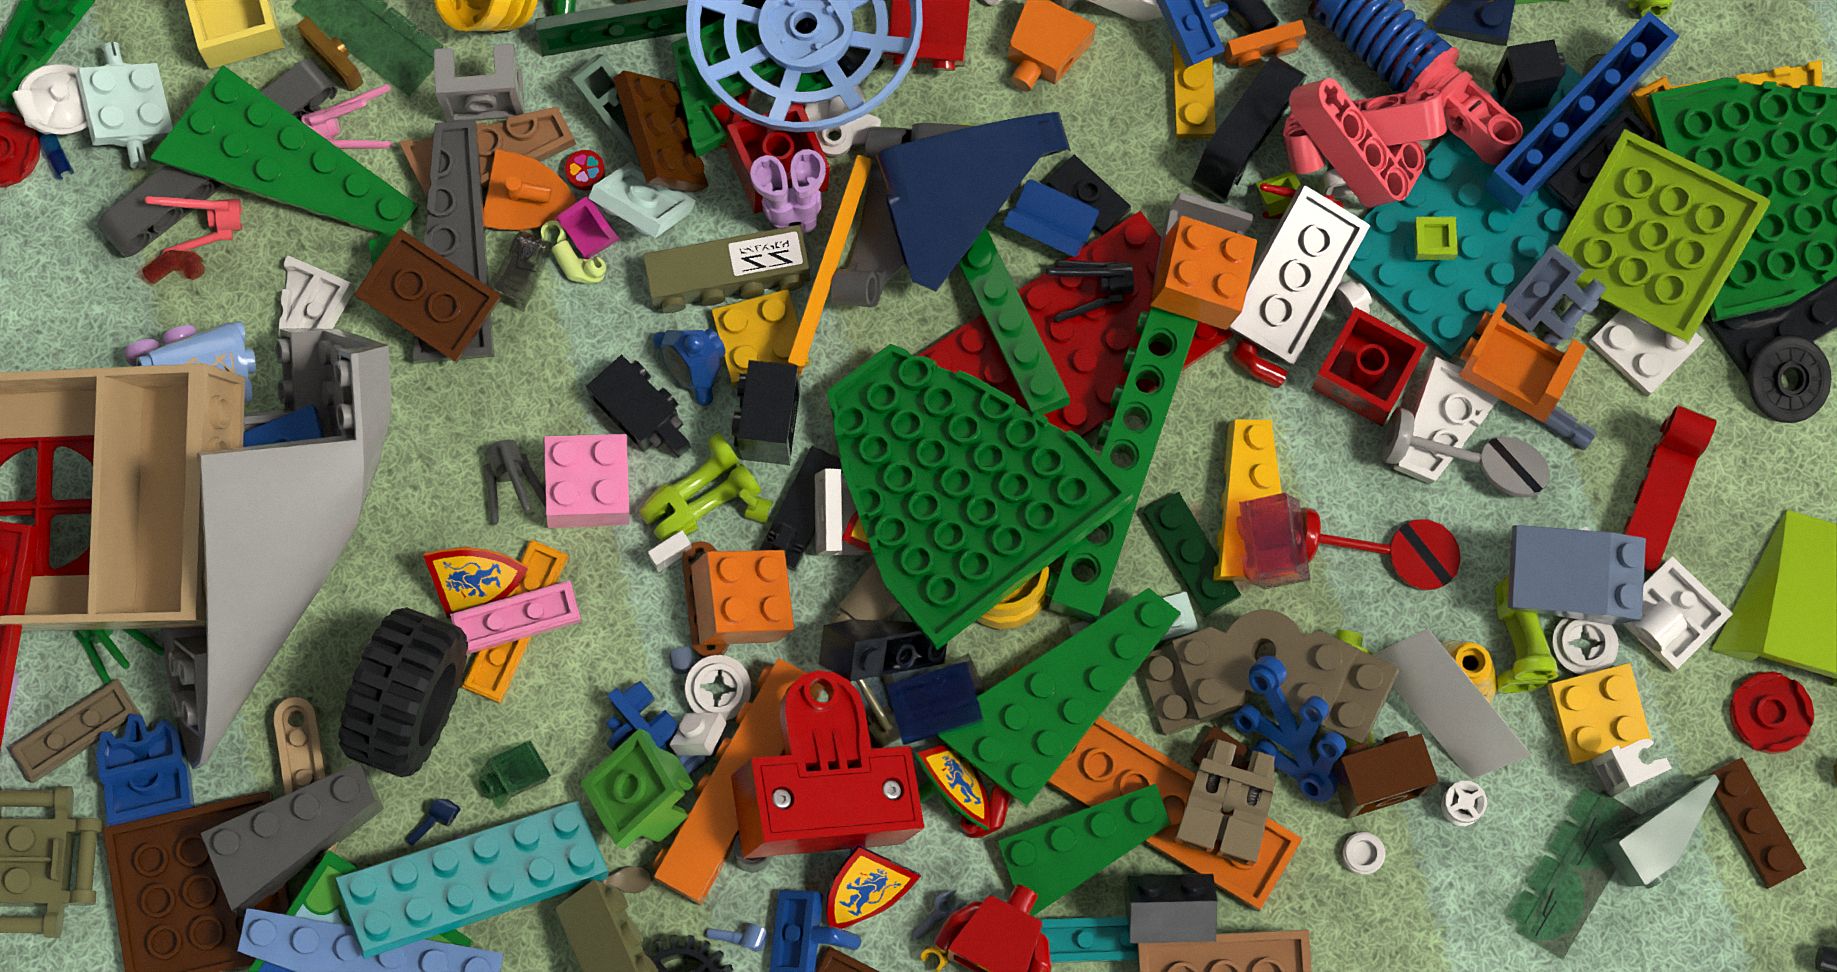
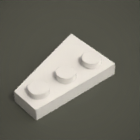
(1446, 414)

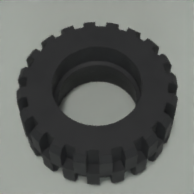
(403, 692)

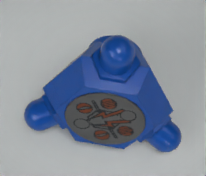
(692, 359)

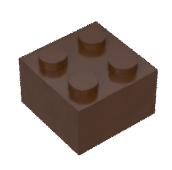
(1384, 774)

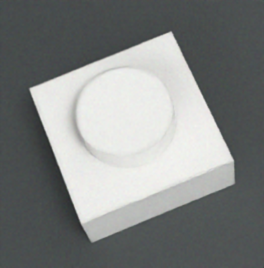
(698, 734)

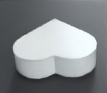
(1333, 184)

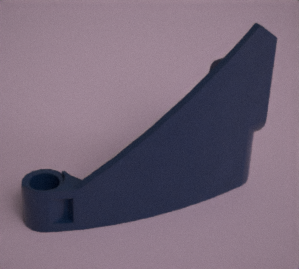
(955, 183)

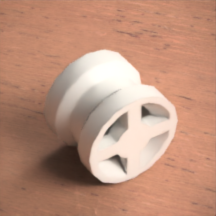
(1470, 798)

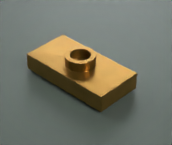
(331, 53)

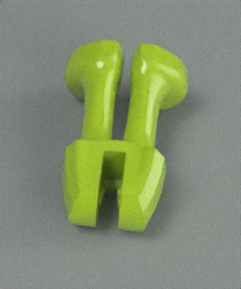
(667, 497)
(1533, 657)

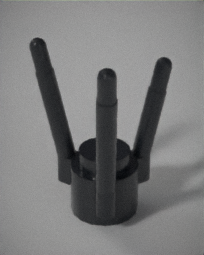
(1111, 276)

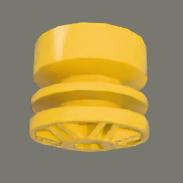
(485, 14)

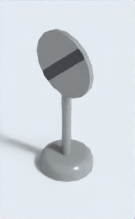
(1505, 461)

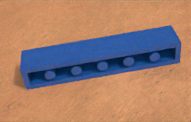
(1581, 112)

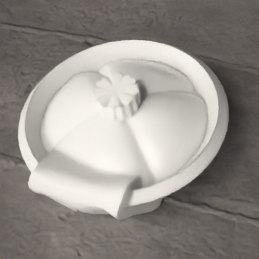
(51, 100)

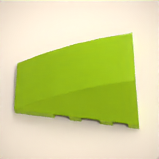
(1790, 600)

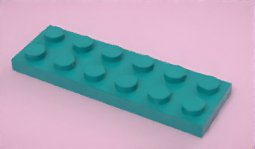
(470, 879)

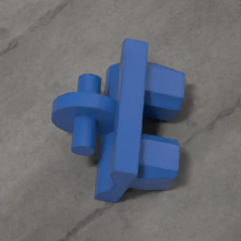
(630, 705)

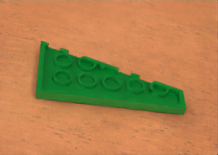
(34, 37)
(264, 150)

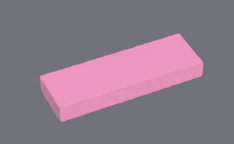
(518, 617)

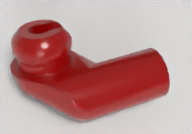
(1258, 367)
(998, 806)

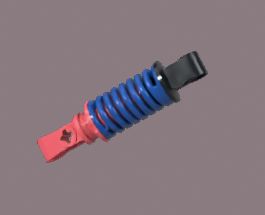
(1420, 60)

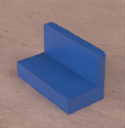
(1052, 218)

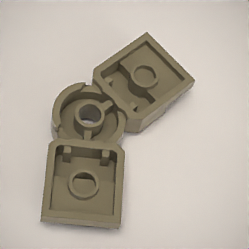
(1209, 674)

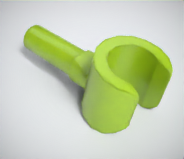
(757, 507)

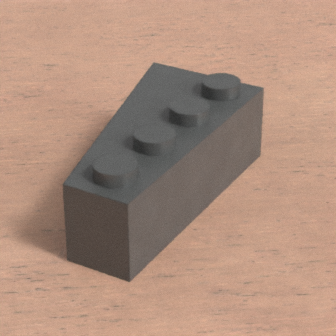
(279, 839)

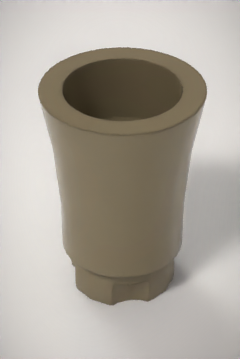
(867, 599)

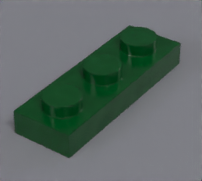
(1190, 553)

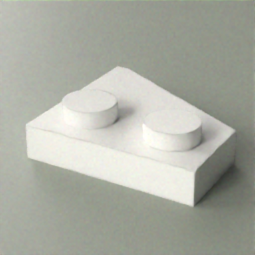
(312, 297)

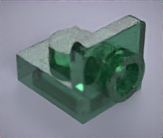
(512, 773)

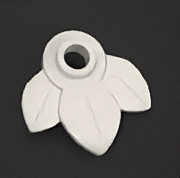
(851, 133)

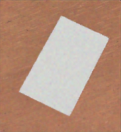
(1452, 706)

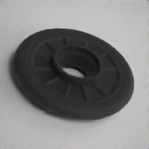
(1767, 372)

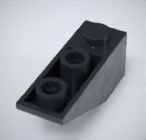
(876, 648)

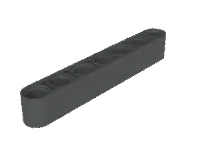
(134, 224)

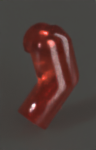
(174, 260)

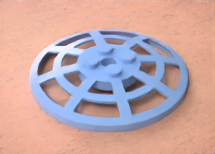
(802, 54)

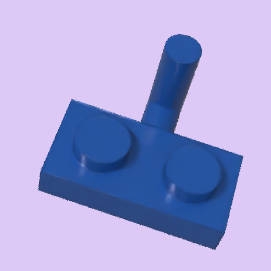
(1193, 28)
(799, 932)

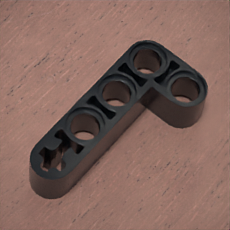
(1246, 128)

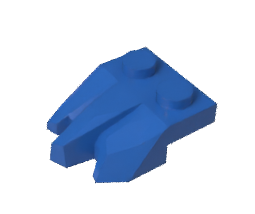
(143, 772)

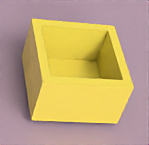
(233, 29)

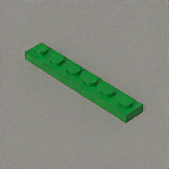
(1012, 327)

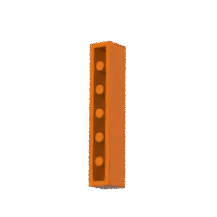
(712, 825)

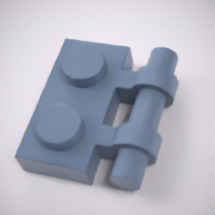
(1542, 290)

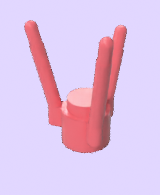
(221, 215)

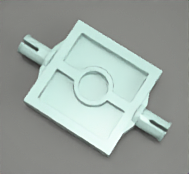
(124, 104)

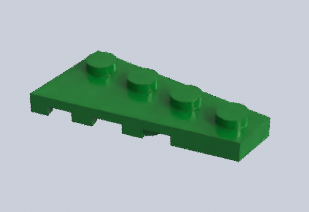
(1078, 846)

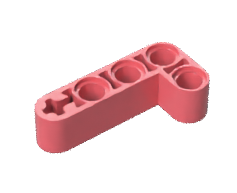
(1393, 117)
(1368, 166)

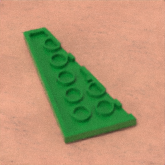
(1055, 700)

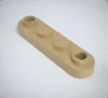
(299, 747)

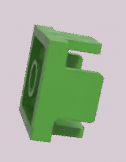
(638, 790)

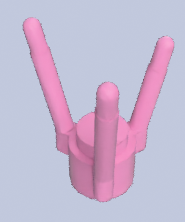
(327, 125)

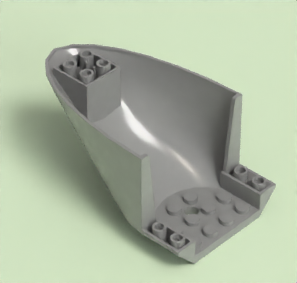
(277, 525)

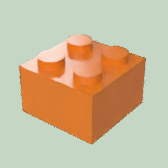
(1204, 272)
(742, 597)

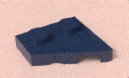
(1477, 20)

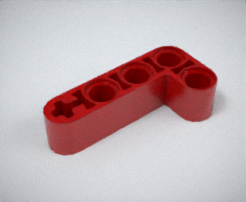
(1663, 490)

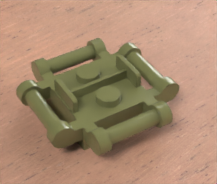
(39, 858)

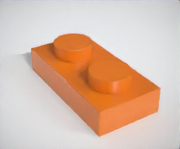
(1250, 48)

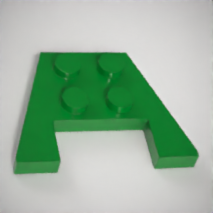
(697, 97)

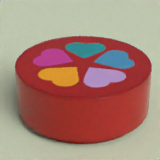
(584, 169)

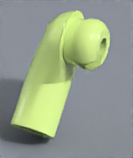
(576, 268)

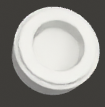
(1363, 853)

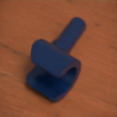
(440, 810)

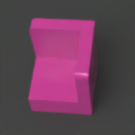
(588, 227)

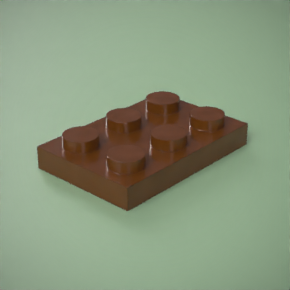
(660, 132)
(428, 295)

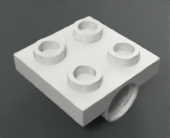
(1676, 615)

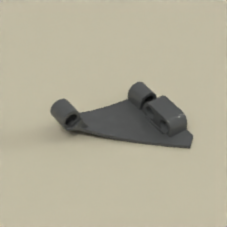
(876, 248)

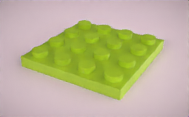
(1661, 234)

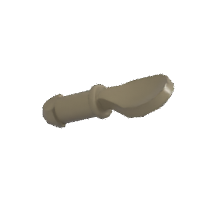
(629, 880)

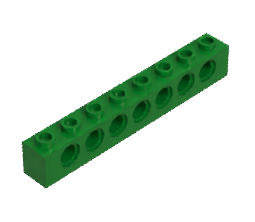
(1086, 599)

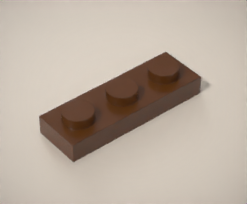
(1756, 824)

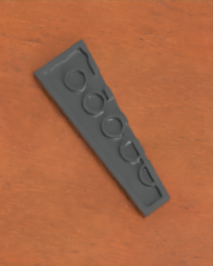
(457, 220)

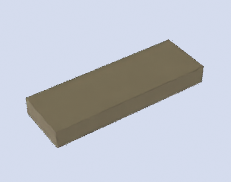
(74, 731)

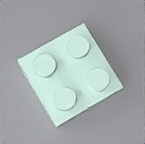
(644, 205)

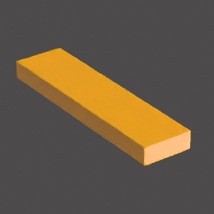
(496, 666)

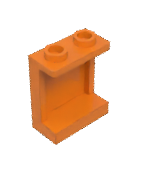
(1518, 365)

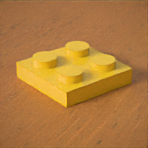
(757, 331)
(1598, 712)

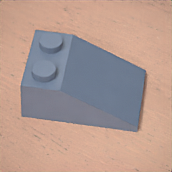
(1577, 574)

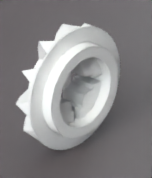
(1571, 657)
(732, 674)

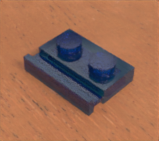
(935, 703)

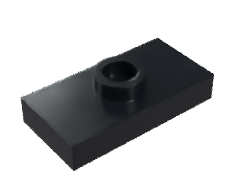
(1085, 185)

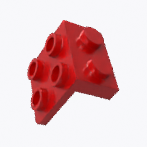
(942, 34)

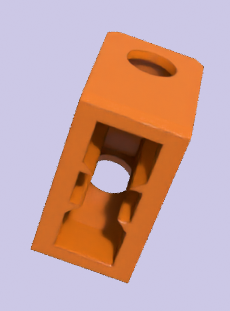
(1047, 42)

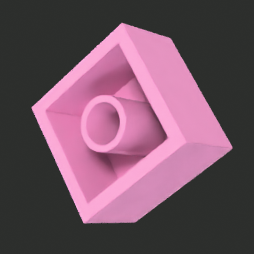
(586, 480)

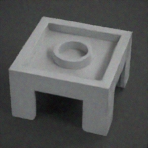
(481, 95)

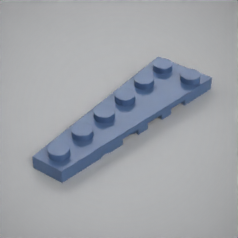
(332, 947)

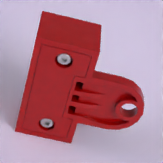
(830, 782)

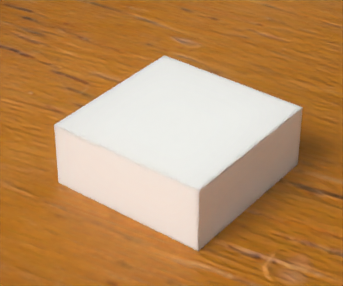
(669, 551)

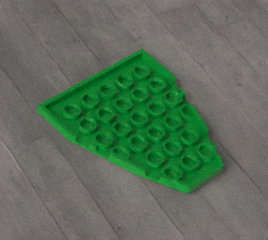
(1780, 148)
(960, 487)

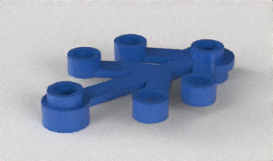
(1313, 777)

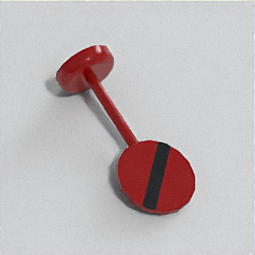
(1420, 551)

